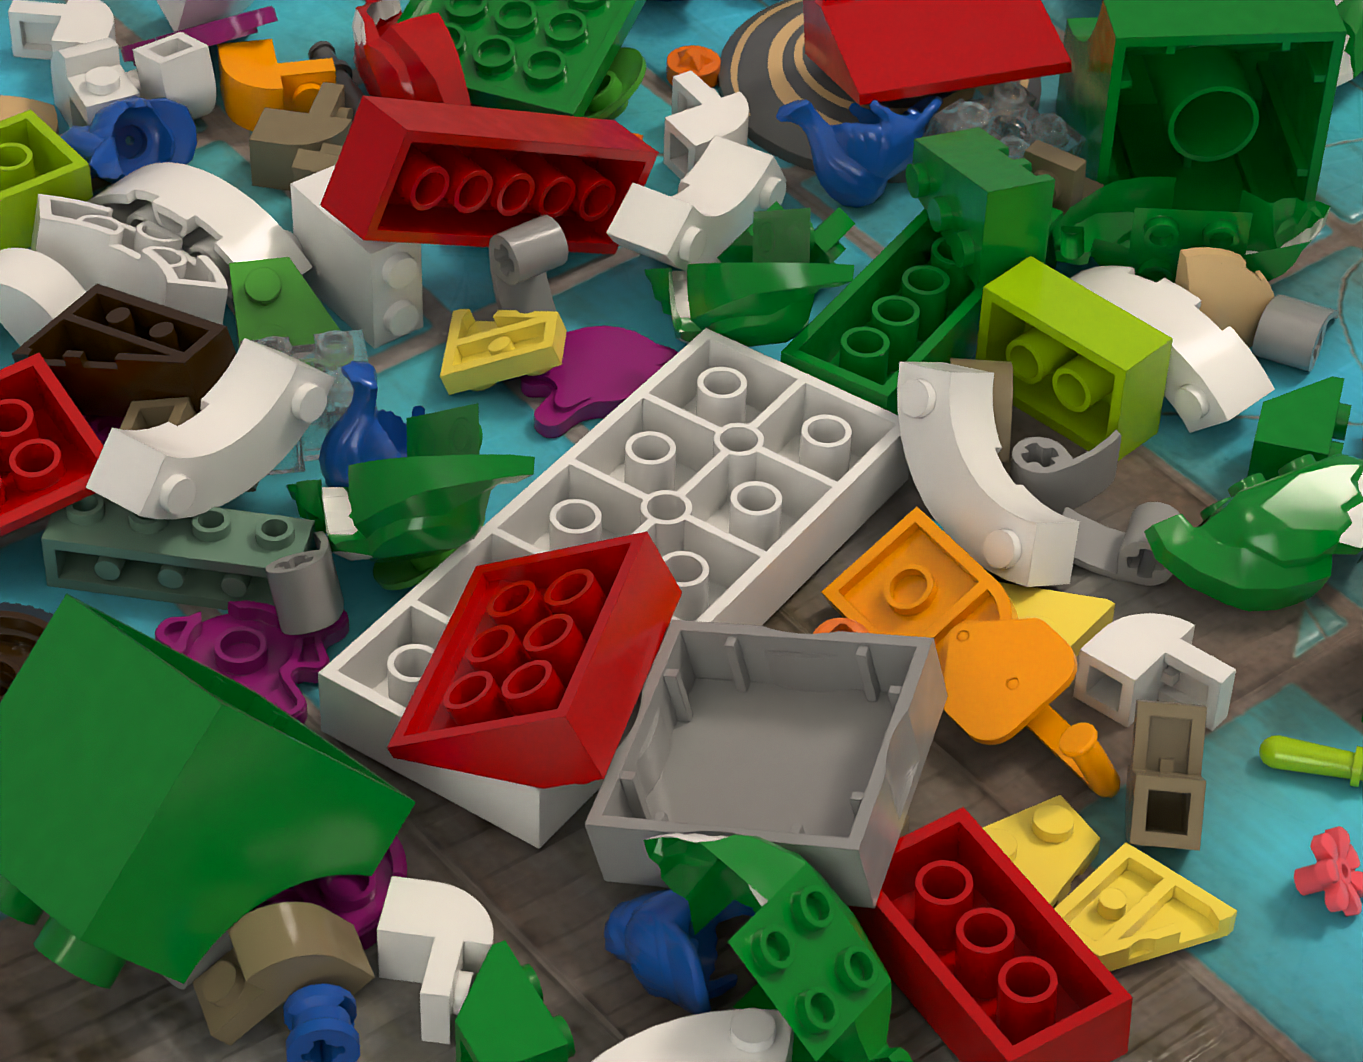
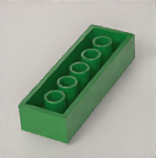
(896, 310)

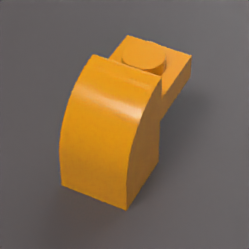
(256, 81)

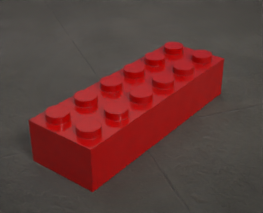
(476, 171)

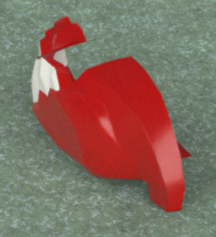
(407, 57)

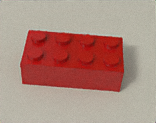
(990, 954)

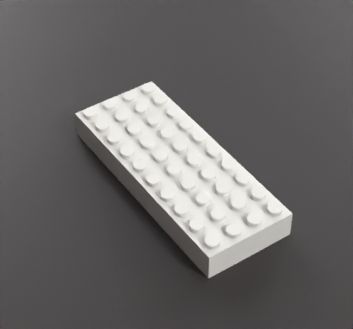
(729, 469)

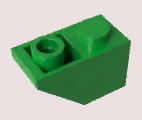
(1300, 425)
(507, 1016)

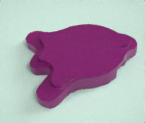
(216, 31)
(595, 376)
(255, 651)

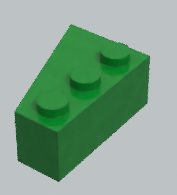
(981, 201)

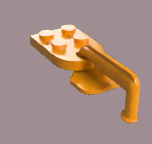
(993, 665)

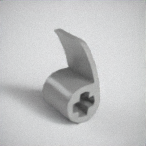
(520, 264)
(1292, 332)
(1059, 479)
(1119, 553)
(306, 589)

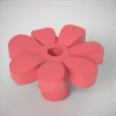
(1333, 872)

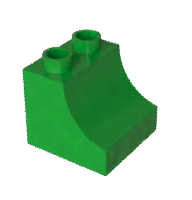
(1205, 95)
(163, 800)

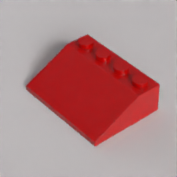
(930, 45)
(43, 445)
(542, 664)

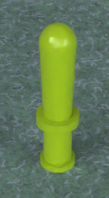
(1312, 758)

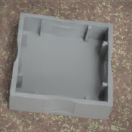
(775, 742)

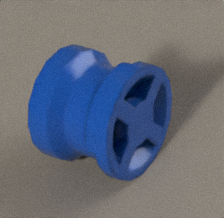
(321, 1025)

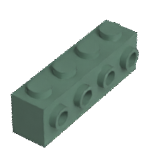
(177, 561)

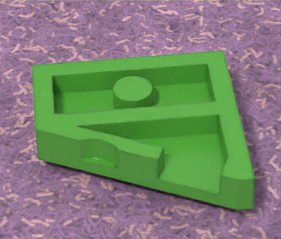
(276, 301)

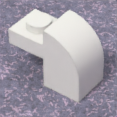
(45, 27)
(176, 70)
(88, 80)
(696, 118)
(33, 291)
(1153, 661)
(436, 939)

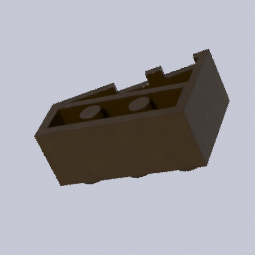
(128, 350)

